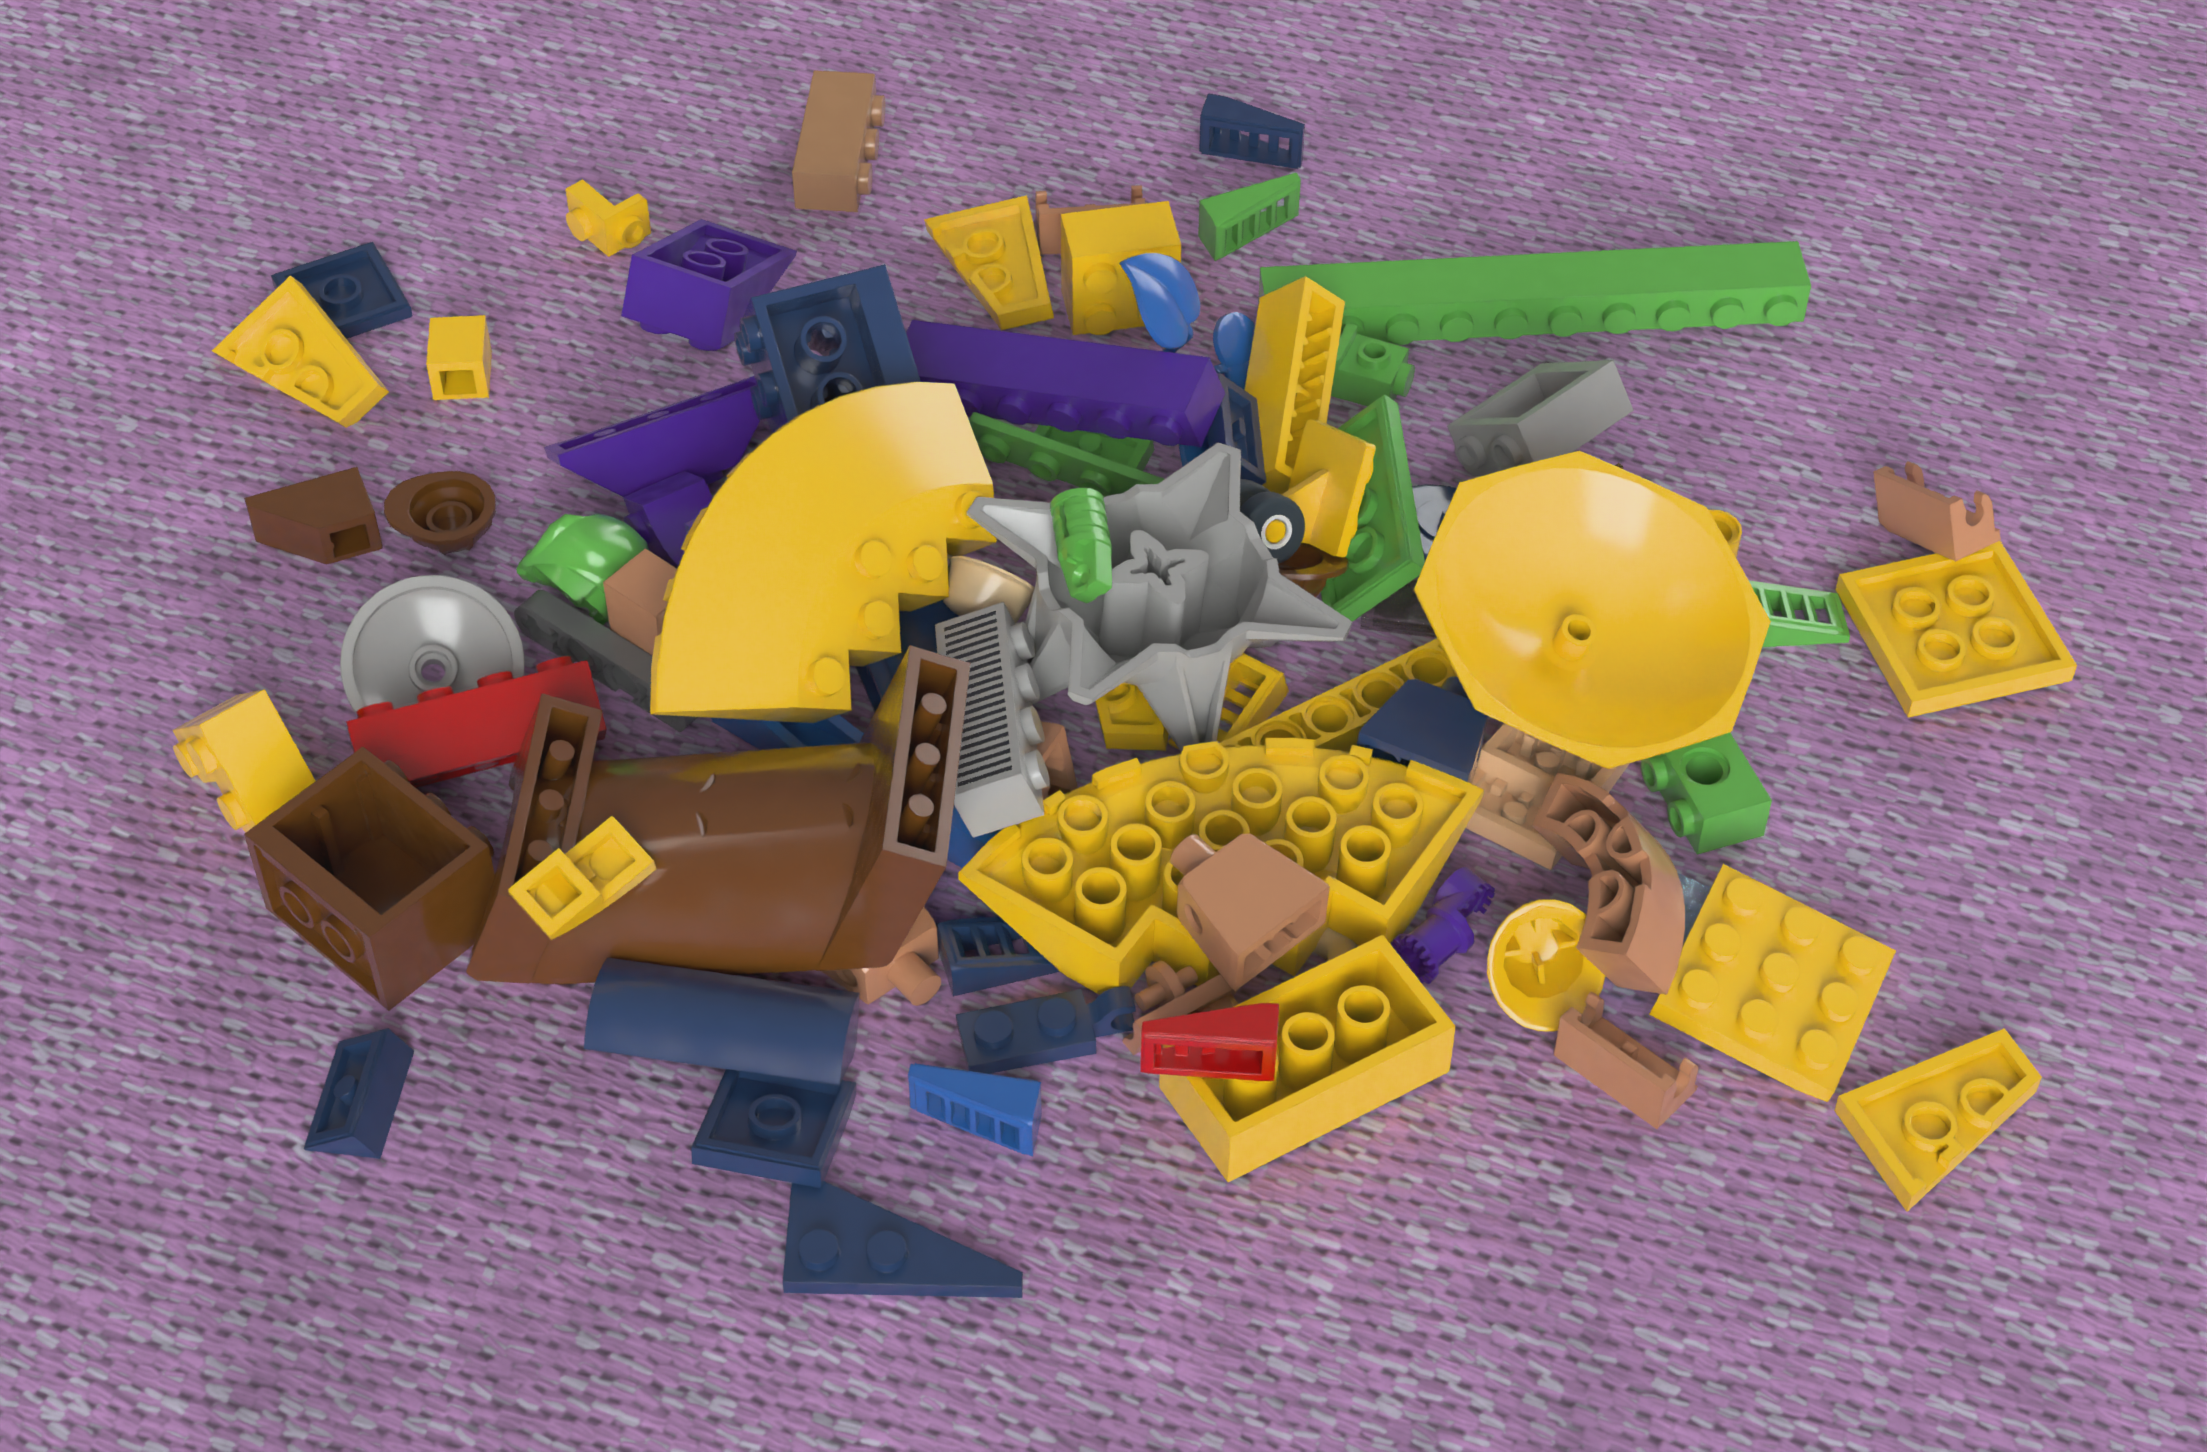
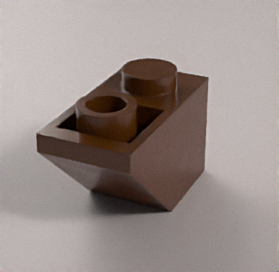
(317, 518)

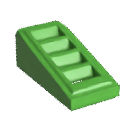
(1236, 216)
(1793, 631)

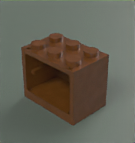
(374, 875)

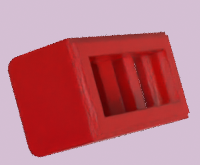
(1214, 1043)

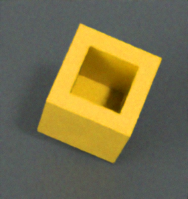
(459, 357)

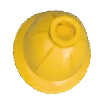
(1537, 966)

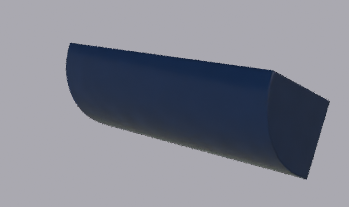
(722, 1021)

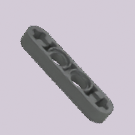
(609, 656)

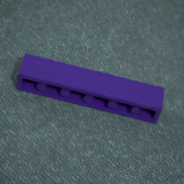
(1071, 382)

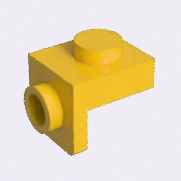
(604, 224)

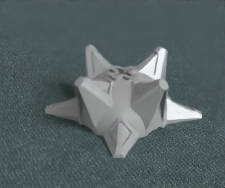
(1182, 602)

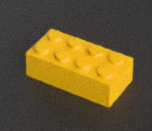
(1345, 1045)

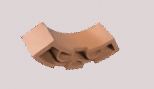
(1634, 891)

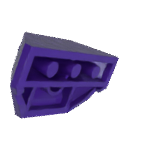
(688, 436)

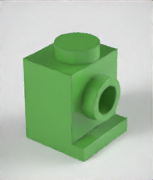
(1370, 369)

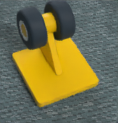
(1320, 497)

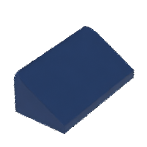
(360, 1095)

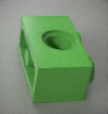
(1710, 793)

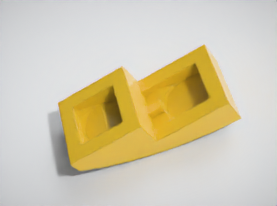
(584, 880)

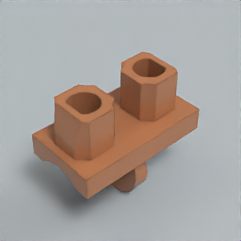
(1168, 991)

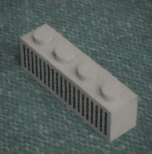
(999, 757)

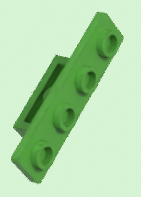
(1072, 457)

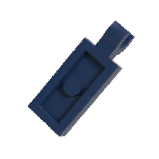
(1042, 1029)

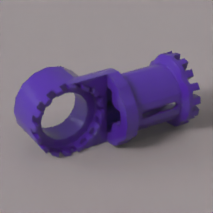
(1445, 925)

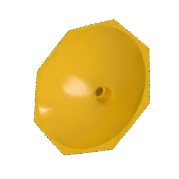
(1592, 609)

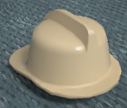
(981, 585)

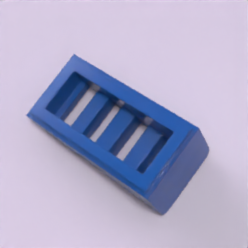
(981, 1103)

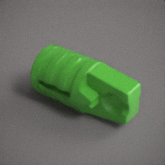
(1083, 542)

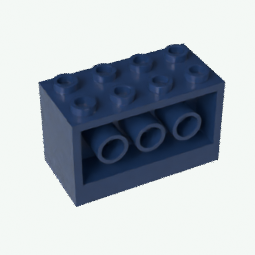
(846, 320)

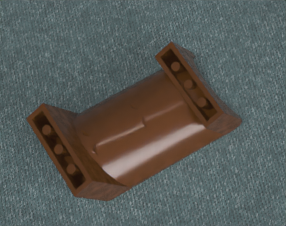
(754, 851)

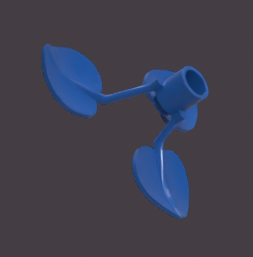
(1169, 306)

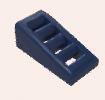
(1221, 134)
(986, 970)

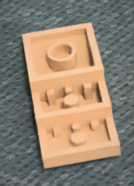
(1515, 780)

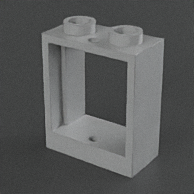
(1540, 416)

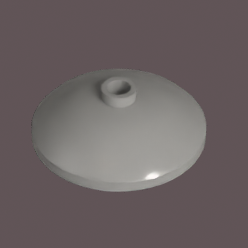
(421, 625)

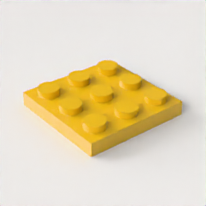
(1954, 629)
(1774, 984)

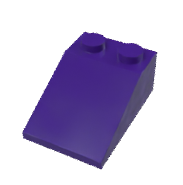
(701, 282)

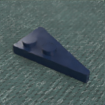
(862, 1249)

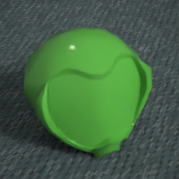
(579, 556)

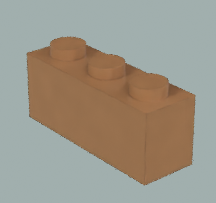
(837, 141)

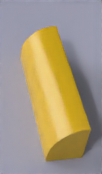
(1292, 369)

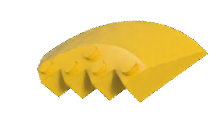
(817, 555)
(1097, 873)

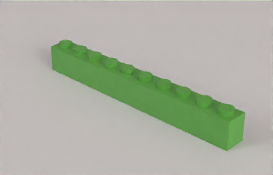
(1563, 291)

